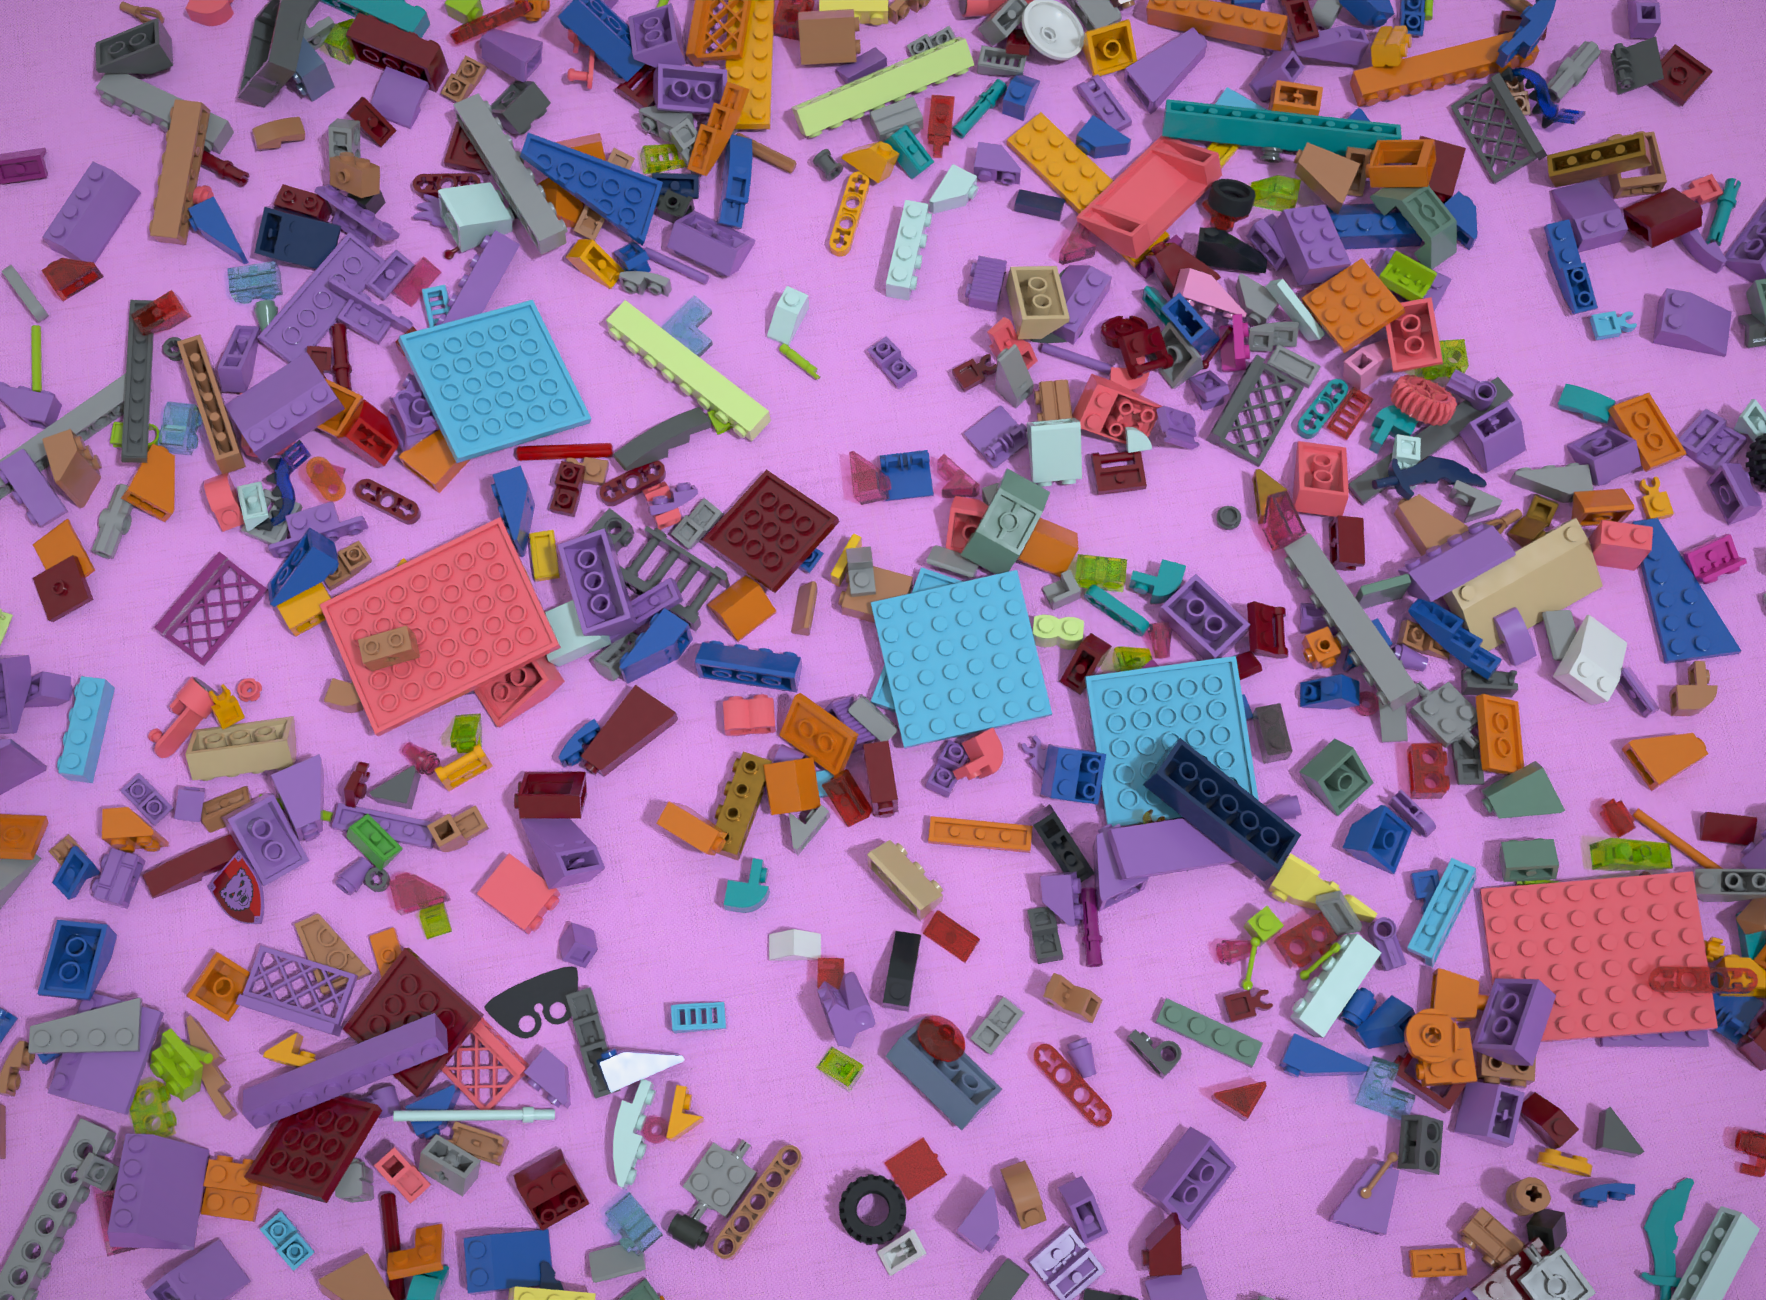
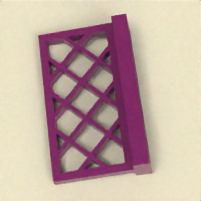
(195, 594)

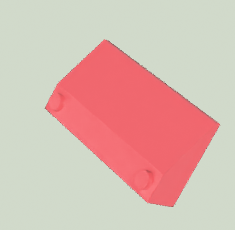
(1151, 195)

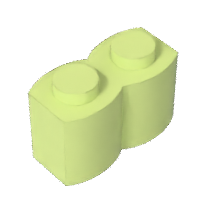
(1063, 632)

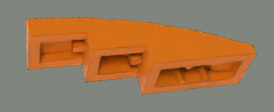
(720, 126)

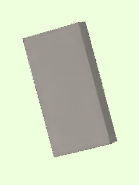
(1293, 366)
(1338, 913)

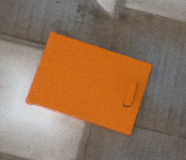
(60, 545)

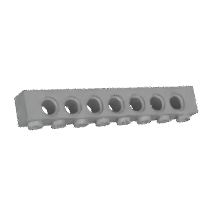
(48, 1209)

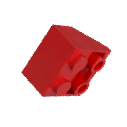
(369, 435)

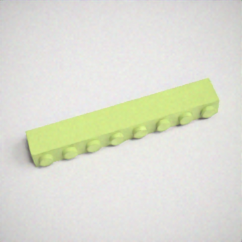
(883, 86)
(688, 371)

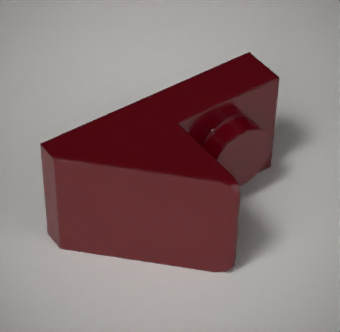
(371, 121)

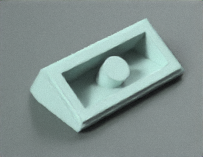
(252, 504)

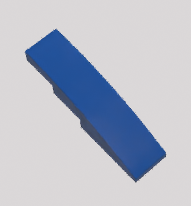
(1448, 632)

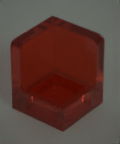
(831, 971)

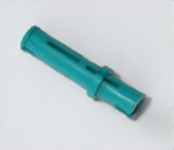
(985, 102)
(1725, 205)

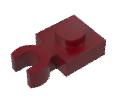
(321, 357)
(972, 374)
(356, 787)
(1243, 1006)

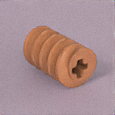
(1527, 1196)

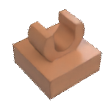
(62, 849)

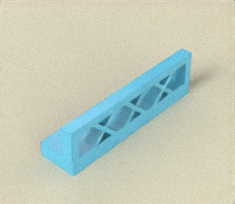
(1442, 911)

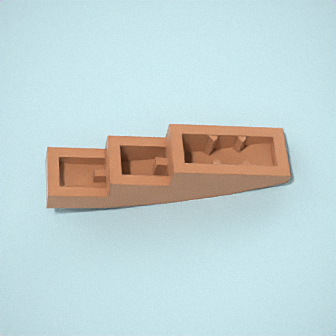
(590, 221)
(212, 1076)

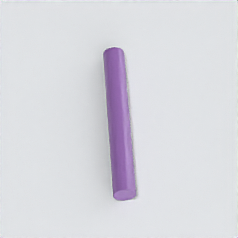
(677, 266)
(1076, 358)

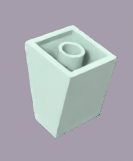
(473, 213)
(1055, 451)

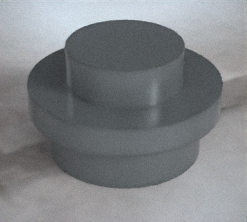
(1228, 517)

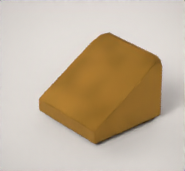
(1542, 509)

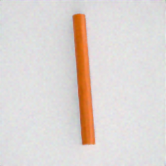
(1675, 840)

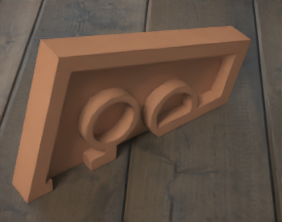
(328, 948)

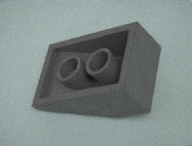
(136, 50)

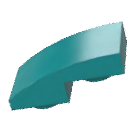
(1587, 402)

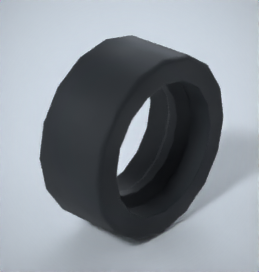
(1231, 197)

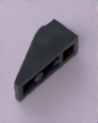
(1224, 250)
(1060, 843)
(901, 971)

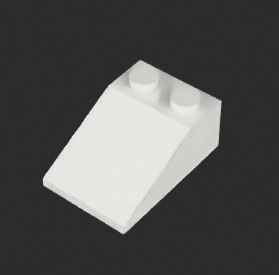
(1592, 662)

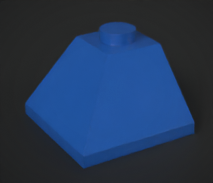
(1378, 839)

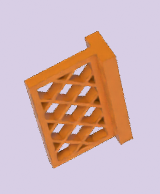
(704, 19)

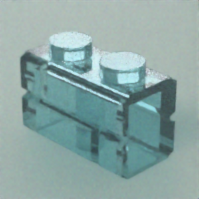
(255, 282)

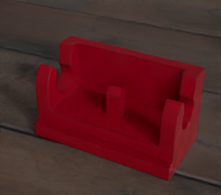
(1347, 543)

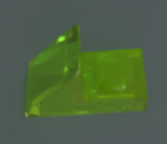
(466, 732)

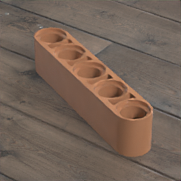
(762, 1189)

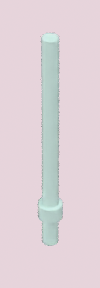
(526, 1114)

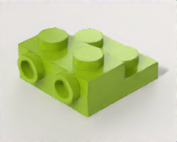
(177, 1066)

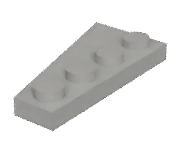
(94, 1031)

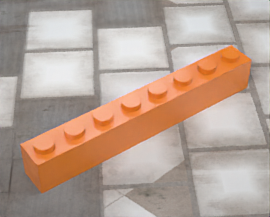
(1434, 70)

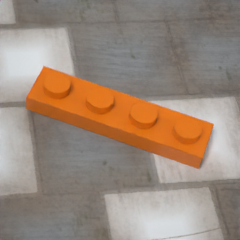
(980, 834)

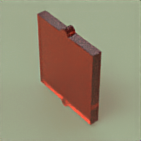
(915, 1168)

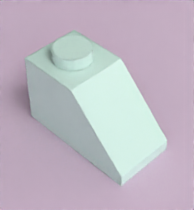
(954, 190)
(788, 315)

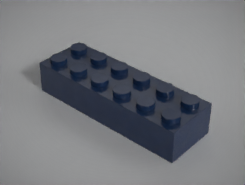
(1222, 810)

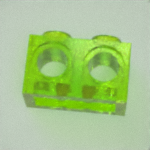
(1449, 349)
(1101, 571)
(144, 1115)

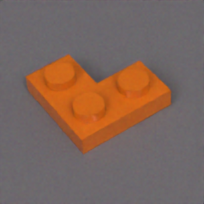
(424, 1258)

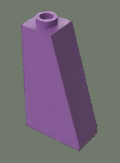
(1164, 69)

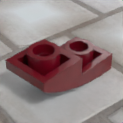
(568, 489)

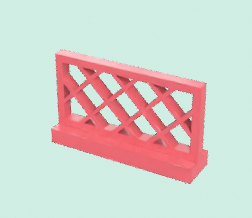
(501, 1051)

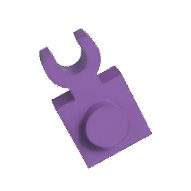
(1038, 754)

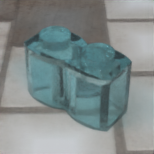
(180, 428)
(633, 1224)

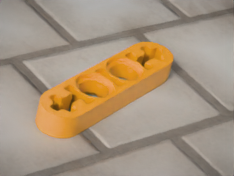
(847, 213)

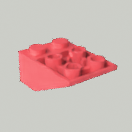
(1109, 408)

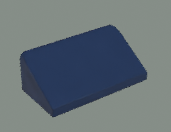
(680, 183)
(1039, 205)

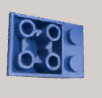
(515, 505)
(656, 647)

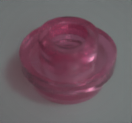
(1374, 704)
(650, 1124)

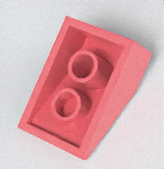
(1414, 337)
(1320, 479)
(519, 690)

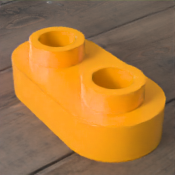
(1575, 1165)

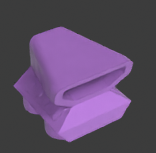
(411, 418)
(846, 1009)

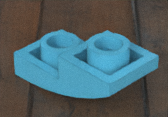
(287, 1240)

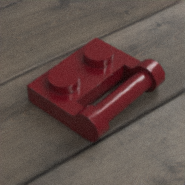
(643, 94)
(1143, 344)
(1118, 478)
(1261, 630)

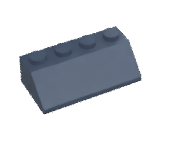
(954, 1087)

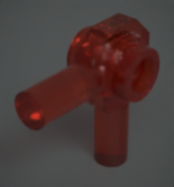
(1219, 220)

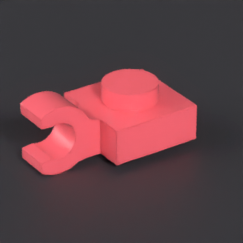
(1704, 190)

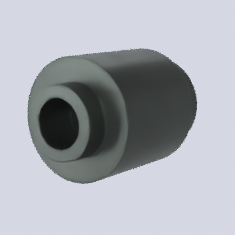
(688, 1231)

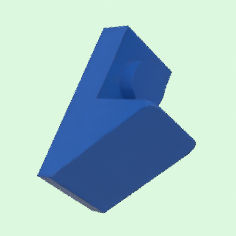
(633, 258)
(74, 873)

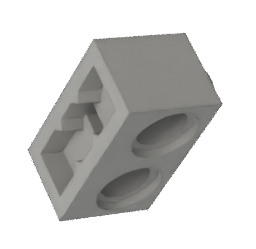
(344, 137)

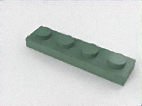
(1209, 1033)

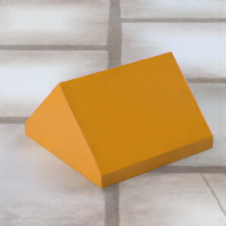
(1110, 48)

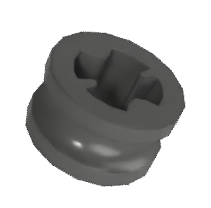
(1271, 154)
(169, 343)
(385, 878)

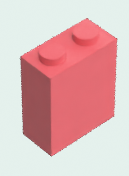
(1620, 544)
(519, 894)

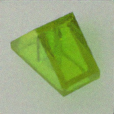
(1130, 658)
(841, 1068)

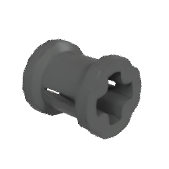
(827, 164)

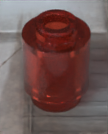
(1617, 817)

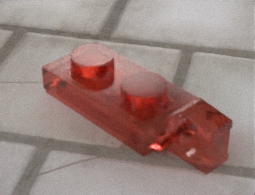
(940, 122)

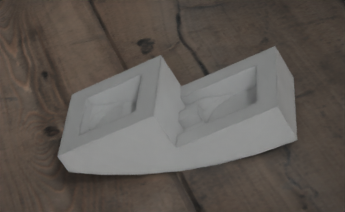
(684, 138)
(1271, 334)
(697, 524)
(997, 1025)

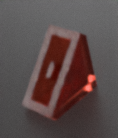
(1240, 1100)

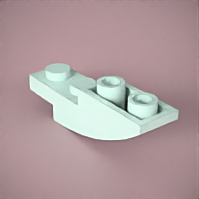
(627, 1144)

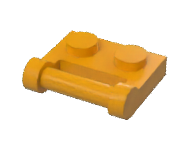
(463, 768)

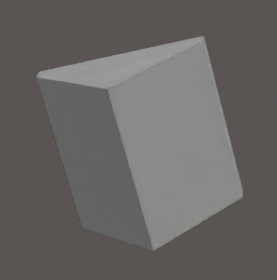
(1185, 357)

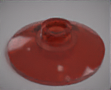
(941, 1038)

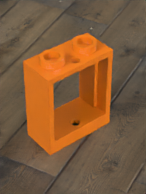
(1401, 151)

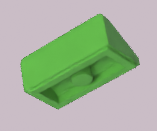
(373, 841)

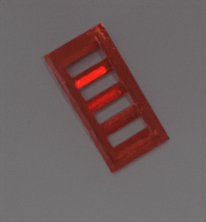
(1359, 396)

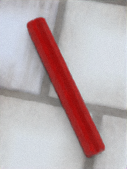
(564, 451)

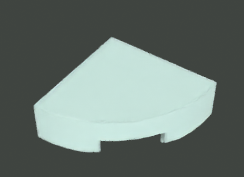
(1136, 440)

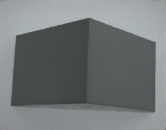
(399, 790)
(1614, 1136)

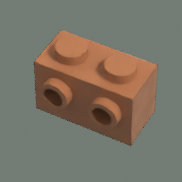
(1496, 1071)

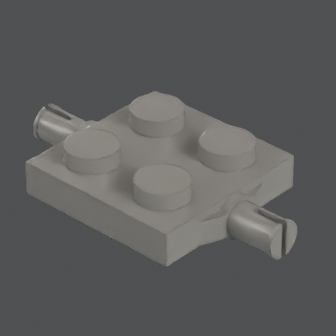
(1446, 715)
(720, 1180)
(1554, 1277)

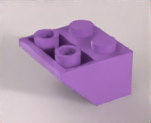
(1495, 436)
(1489, 1113)

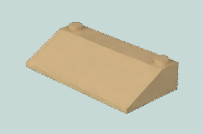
(1536, 580)

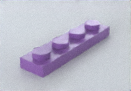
(651, 602)
(400, 828)
(1673, 1039)

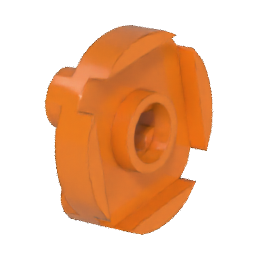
(1420, 1046)

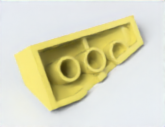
(1300, 884)

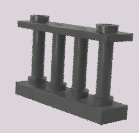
(659, 538)

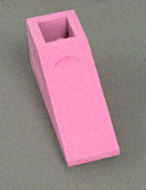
(1206, 292)
(1367, 364)

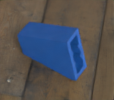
(1190, 323)

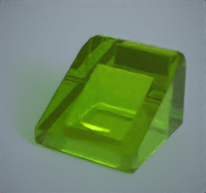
(435, 920)

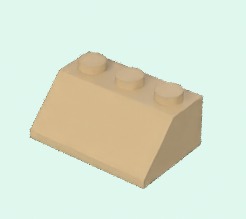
(1036, 301)
(905, 878)

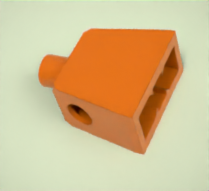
(1456, 995)

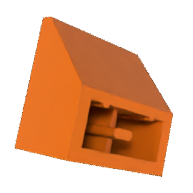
(1295, 98)
(129, 831)

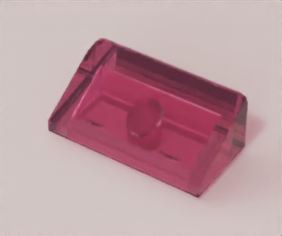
(418, 278)

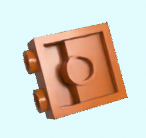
(1454, 1070)
(229, 1192)

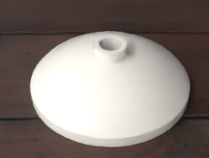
(1053, 29)

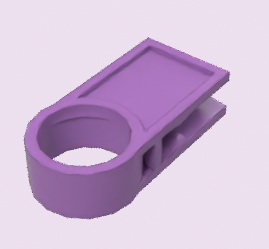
(1412, 814)

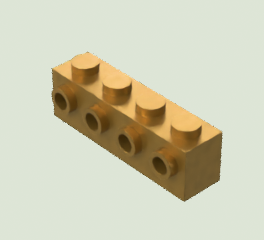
(1599, 160)
(741, 802)

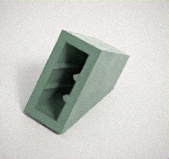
(1522, 794)

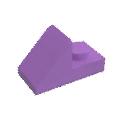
(1208, 389)

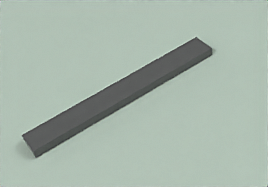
(137, 391)
(1432, 440)

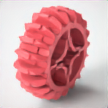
(1423, 400)

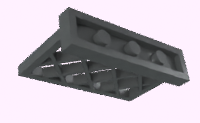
(1518, 122)
(1235, 406)

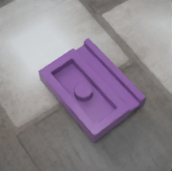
(1178, 427)

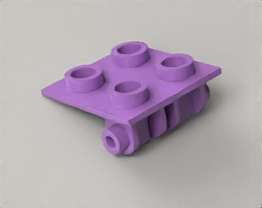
(997, 436)

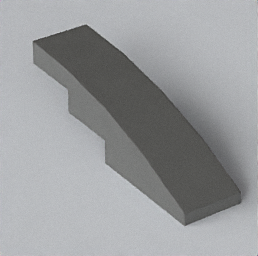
(655, 442)
(590, 1035)

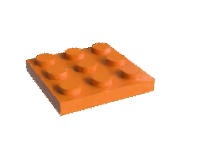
(1353, 305)

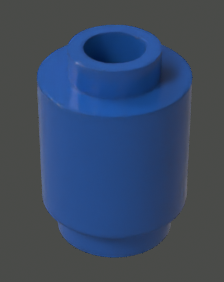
(1358, 1007)

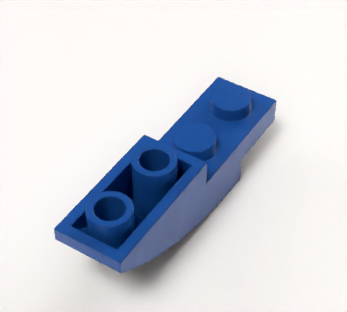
(1528, 33)
(736, 181)
(1567, 267)

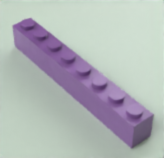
(478, 286)
(345, 1071)

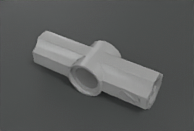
(1573, 70)
(113, 524)

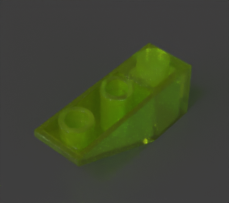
(1630, 855)

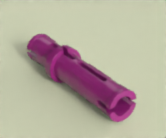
(1092, 937)

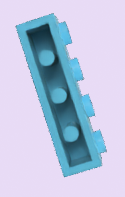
(86, 729)

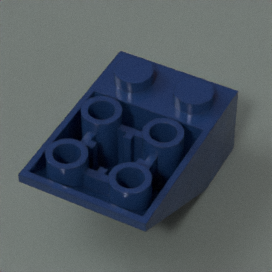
(295, 237)

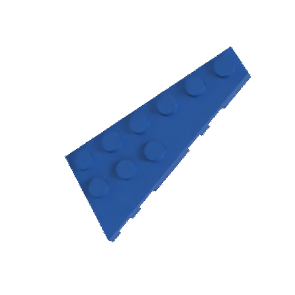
(608, 189)
(1680, 608)

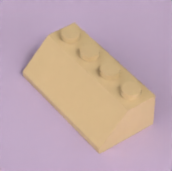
(242, 748)

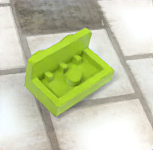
(1407, 277)

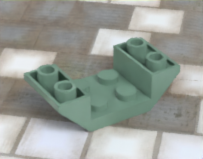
(1427, 217)
(1006, 523)

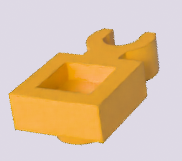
(1655, 503)
(226, 708)

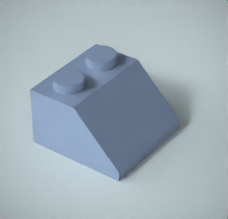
(311, 73)

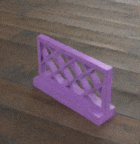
(296, 1013)

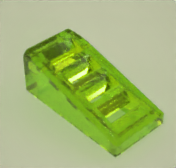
(657, 165)

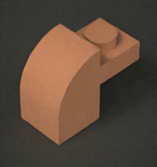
(343, 697)
(1695, 697)
(455, 832)
(1072, 999)
(1023, 1194)

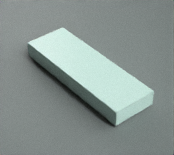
(1295, 309)

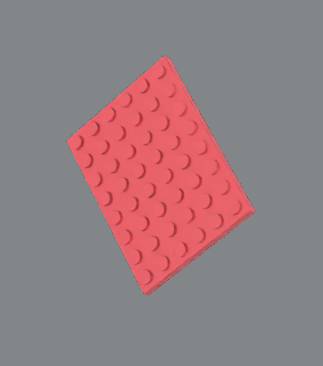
(469, 617)
(1597, 949)

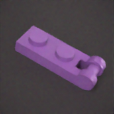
(1104, 103)

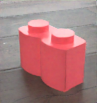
(749, 716)

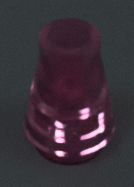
(1160, 638)
(422, 759)
(1233, 951)

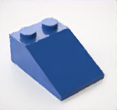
(305, 567)
(77, 959)
(505, 1260)

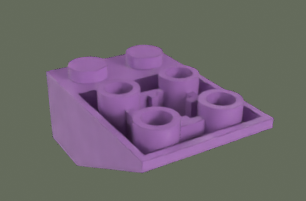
(563, 851)
(205, 1276)

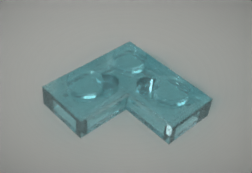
(685, 325)
(1377, 1090)

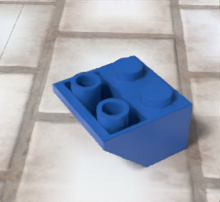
(1073, 774)

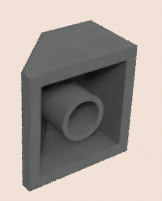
(520, 106)

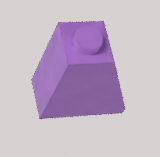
(511, 53)
(1372, 1213)

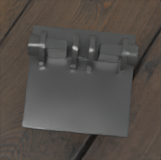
(1636, 65)

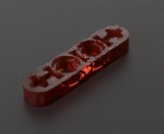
(490, 21)
(1702, 980)
(1074, 1083)

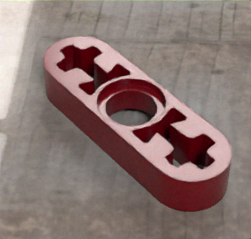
(430, 179)
(382, 492)
(631, 492)

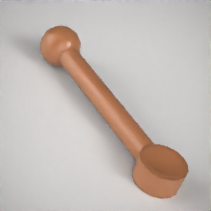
(1365, 1193)

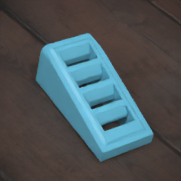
(431, 293)
(698, 1007)

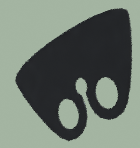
(521, 999)

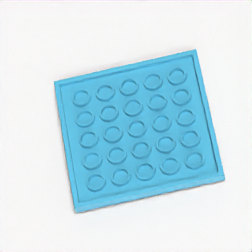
(494, 380)
(961, 659)
(1147, 711)

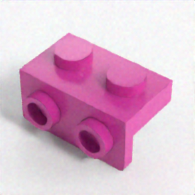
(1234, 350)
(1714, 559)

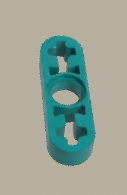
(1322, 398)
(1116, 610)

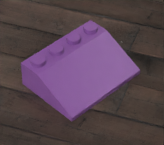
(284, 407)
(17, 765)
(109, 1077)
(157, 1193)

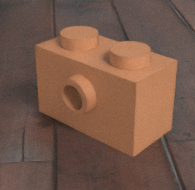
(354, 175)

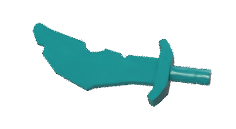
(1662, 1237)

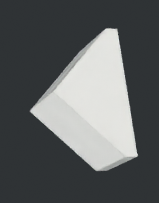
(794, 945)
(902, 1252)

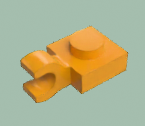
(1714, 949)

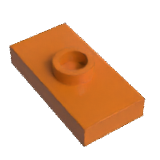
(386, 948)
(1437, 1262)

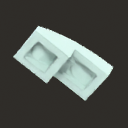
(1406, 451)

